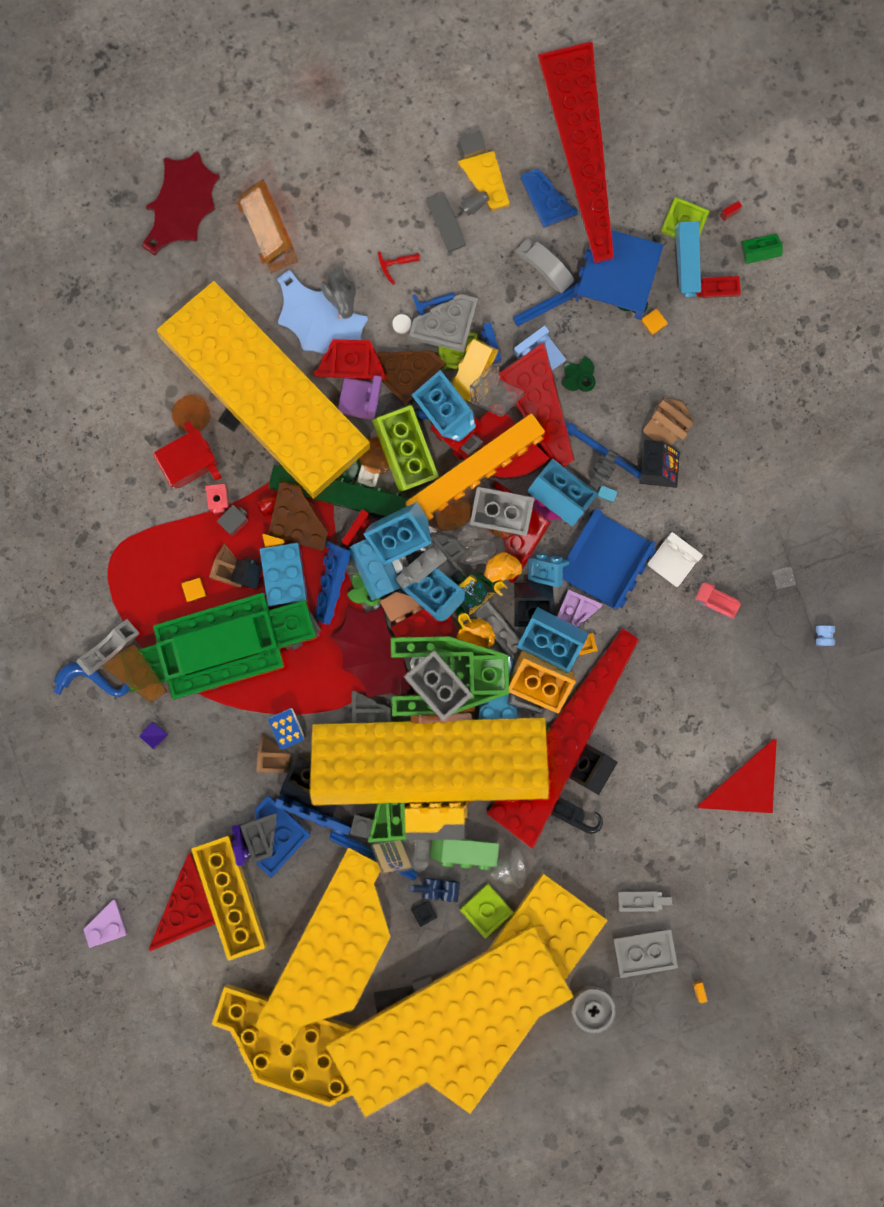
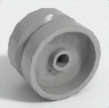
(595, 1020)

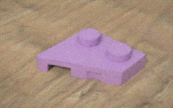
(577, 608)
(105, 926)

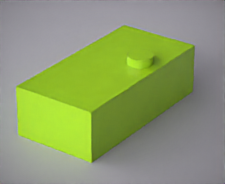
(405, 448)

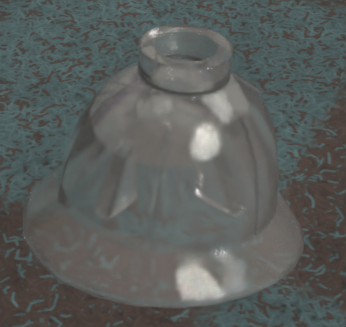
(510, 869)

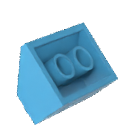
(562, 492)
(399, 533)
(375, 576)

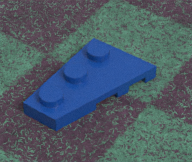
(547, 202)

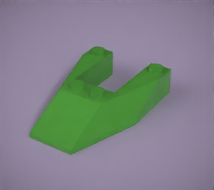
(478, 668)

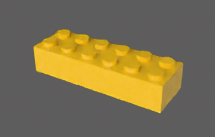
(229, 898)

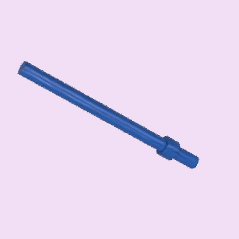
(572, 430)

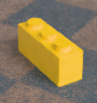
(477, 360)

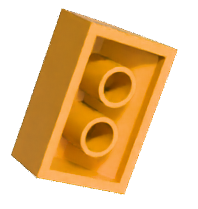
(540, 682)

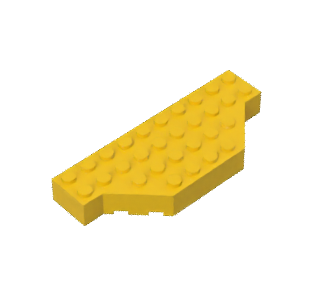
(333, 953)
(297, 1068)

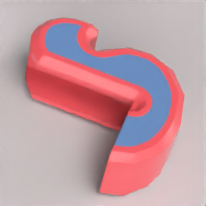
(717, 600)

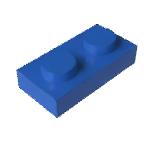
(488, 335)

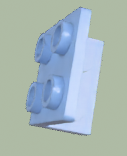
(539, 337)

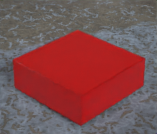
(731, 210)

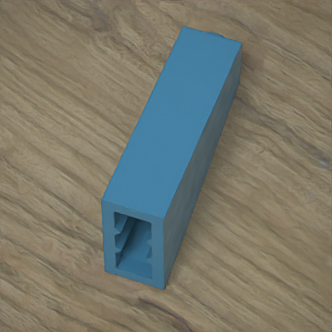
(688, 258)

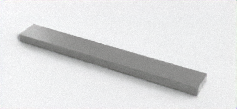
(503, 633)

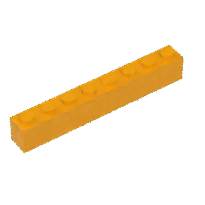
(478, 466)

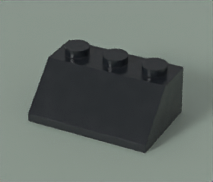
(297, 785)

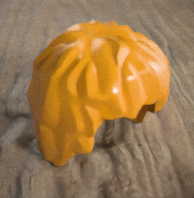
(502, 567)
(477, 633)

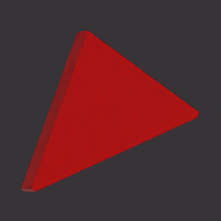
(523, 546)
(749, 787)
(186, 909)

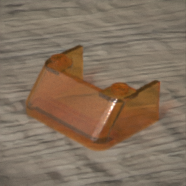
(267, 227)

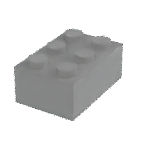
(438, 686)

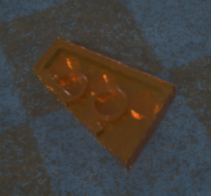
(136, 673)

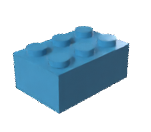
(283, 575)
(553, 640)

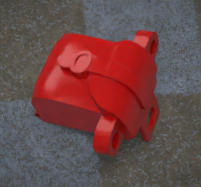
(187, 458)

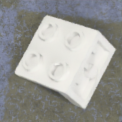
(674, 559)

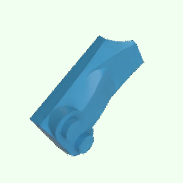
(445, 407)
(436, 594)
(498, 707)

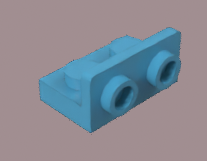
(546, 569)

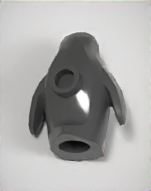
(339, 292)

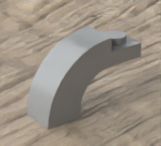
(546, 264)
(109, 648)

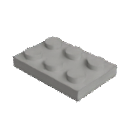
(645, 953)

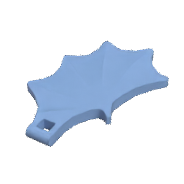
(314, 317)

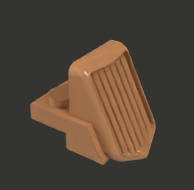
(669, 421)

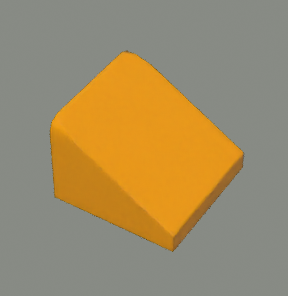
(272, 541)

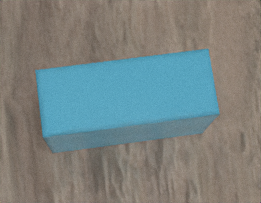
(607, 494)

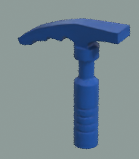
(436, 301)

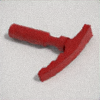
(400, 260)

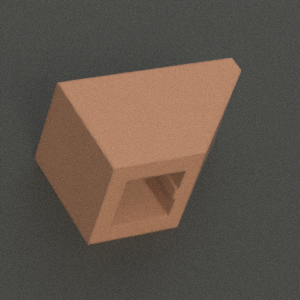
(399, 605)

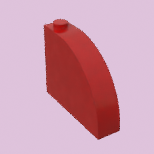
(521, 465)

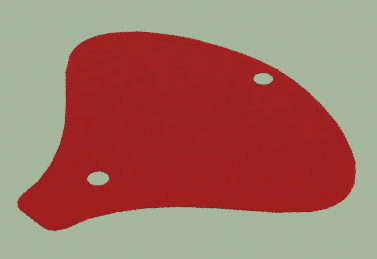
(148, 590)

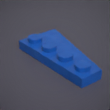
(331, 582)
(340, 827)

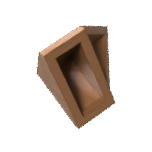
(224, 566)
(271, 757)

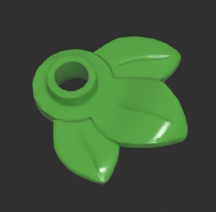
(359, 593)

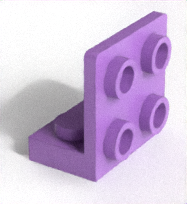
(360, 398)

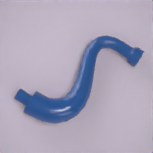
(74, 670)

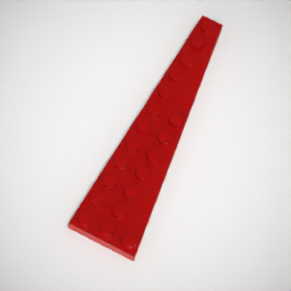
(574, 102)
(567, 742)

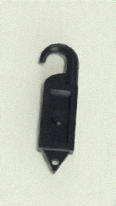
(575, 816)

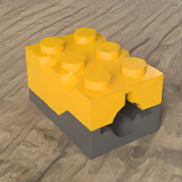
(436, 820)

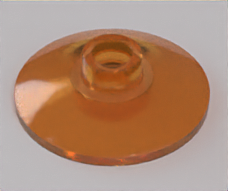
(373, 463)
(454, 515)

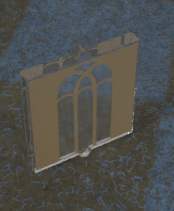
(391, 857)

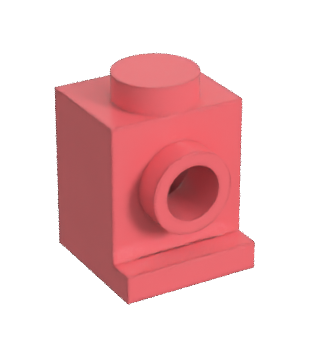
(223, 503)

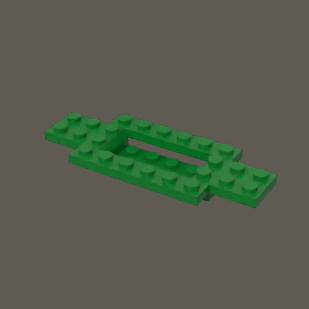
(224, 636)

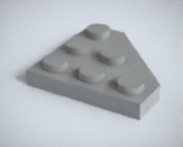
(446, 324)

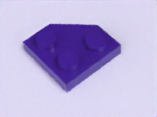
(240, 850)

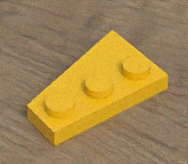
(486, 175)

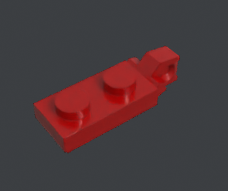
(720, 287)

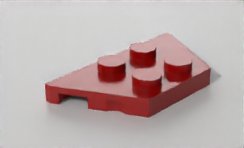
(350, 360)

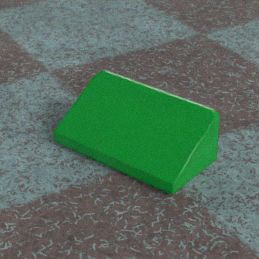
(762, 248)

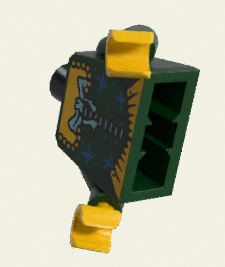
(477, 592)

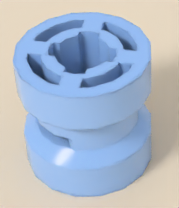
(825, 635)

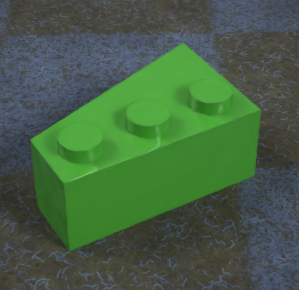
(388, 823)
(465, 852)

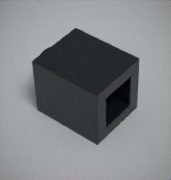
(246, 573)

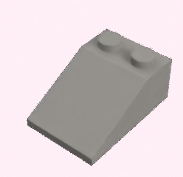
(502, 511)

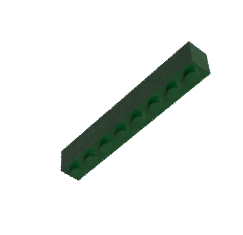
(348, 495)

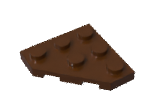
(409, 371)
(296, 518)

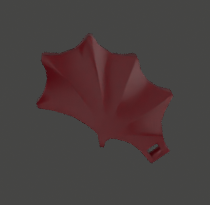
(181, 202)
(368, 654)

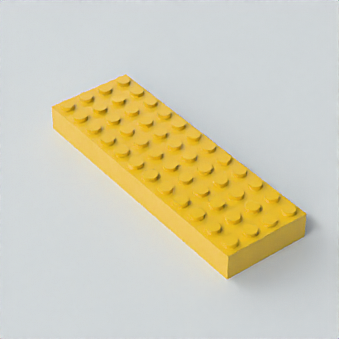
(263, 389)
(429, 761)
(567, 931)
(449, 1020)

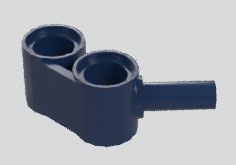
(436, 889)

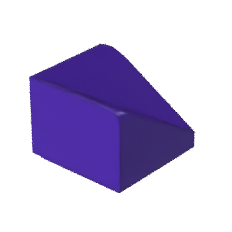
(153, 735)

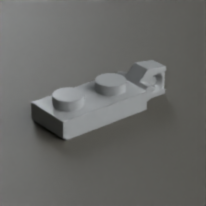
(421, 566)
(642, 901)

